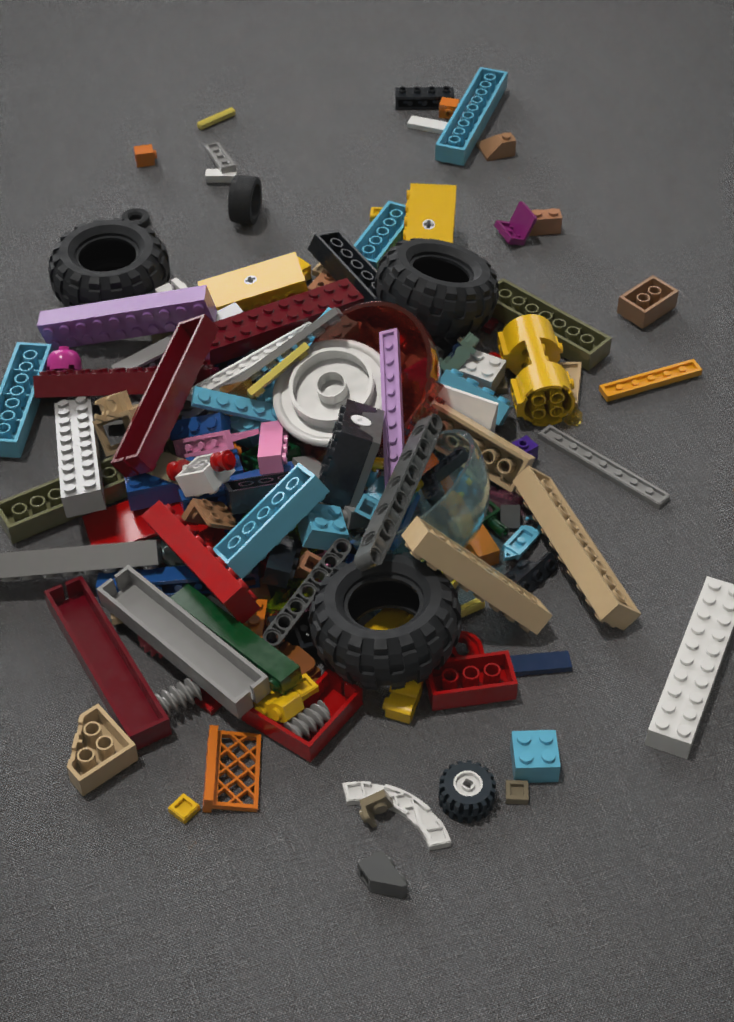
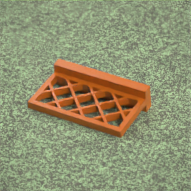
(213, 765)

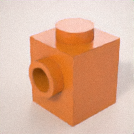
(447, 107)
(145, 155)

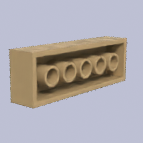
(502, 458)

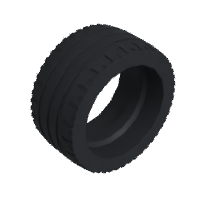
(244, 199)

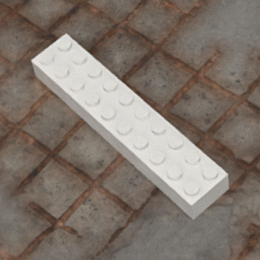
(694, 670)

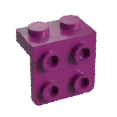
(519, 226)

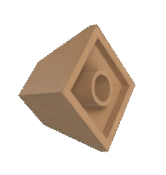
(498, 146)

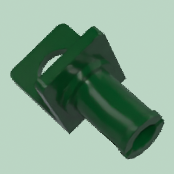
(492, 521)

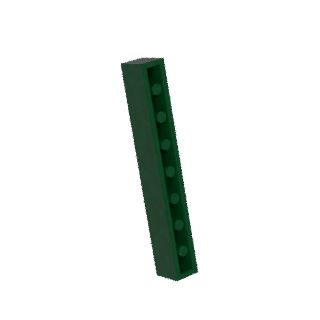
(280, 669)

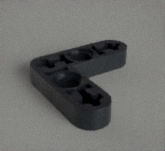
(432, 487)

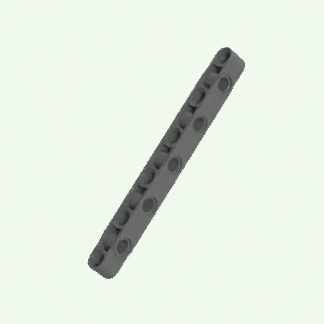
(398, 493)

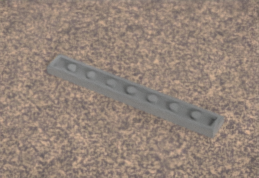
(604, 466)

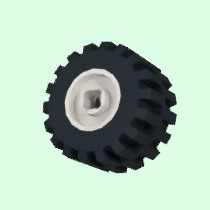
(467, 791)

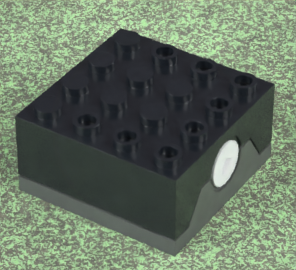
(351, 453)

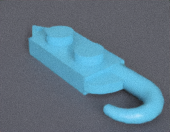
(521, 541)

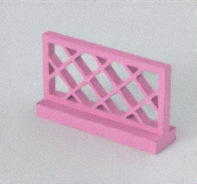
(209, 442)

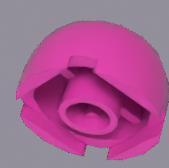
(63, 359)

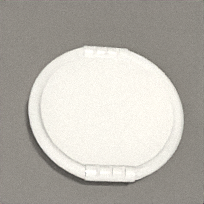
(314, 389)

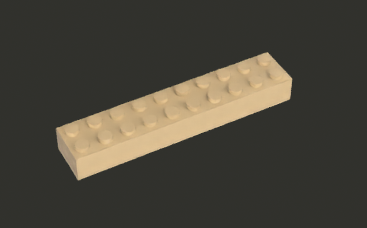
(576, 549)

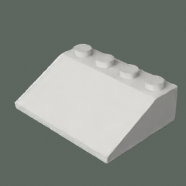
(474, 407)

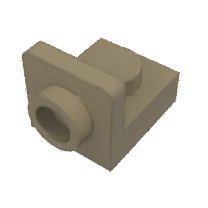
(374, 804)

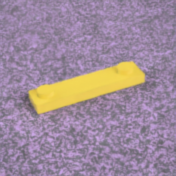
(298, 354)

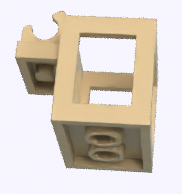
(113, 408)

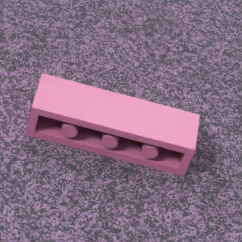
(272, 447)

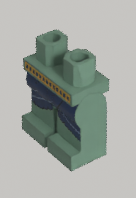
(460, 352)

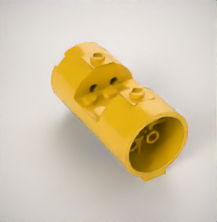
(542, 386)

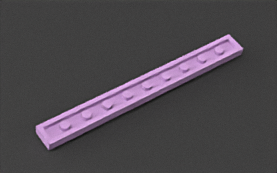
(391, 399)

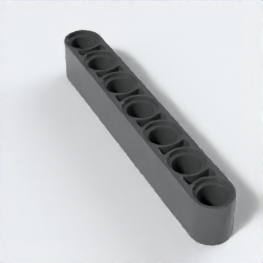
(308, 586)

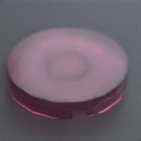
(505, 496)

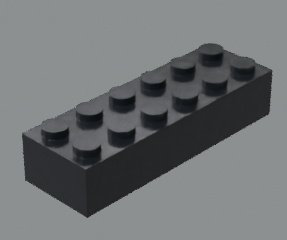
(344, 261)

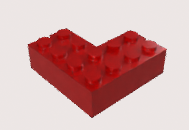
(340, 707)

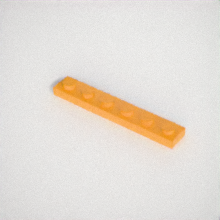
(650, 380)

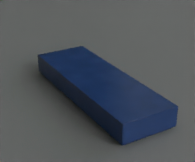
(541, 663)

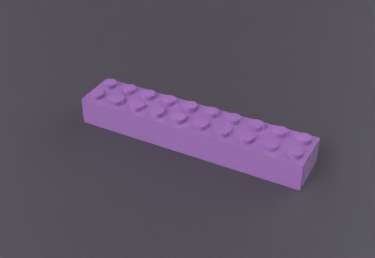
(124, 317)

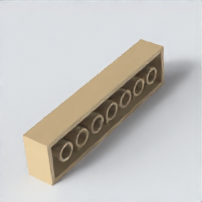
(475, 575)

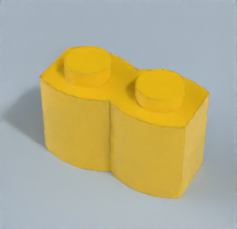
(403, 702)
(280, 707)

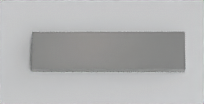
(220, 157)

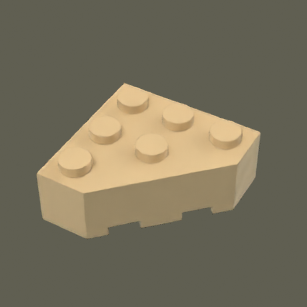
(98, 750)

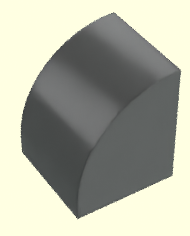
(510, 515)

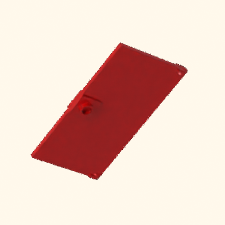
(121, 524)

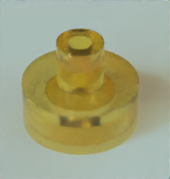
(574, 418)

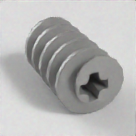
(179, 696)
(309, 720)

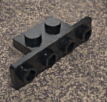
(532, 573)

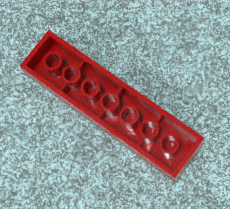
(201, 561)

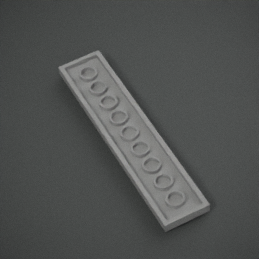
(257, 371)

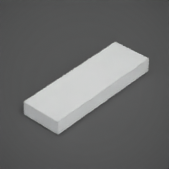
(426, 124)

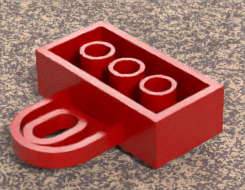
(472, 677)

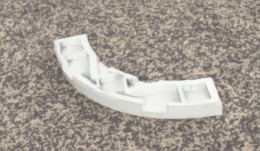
(405, 805)

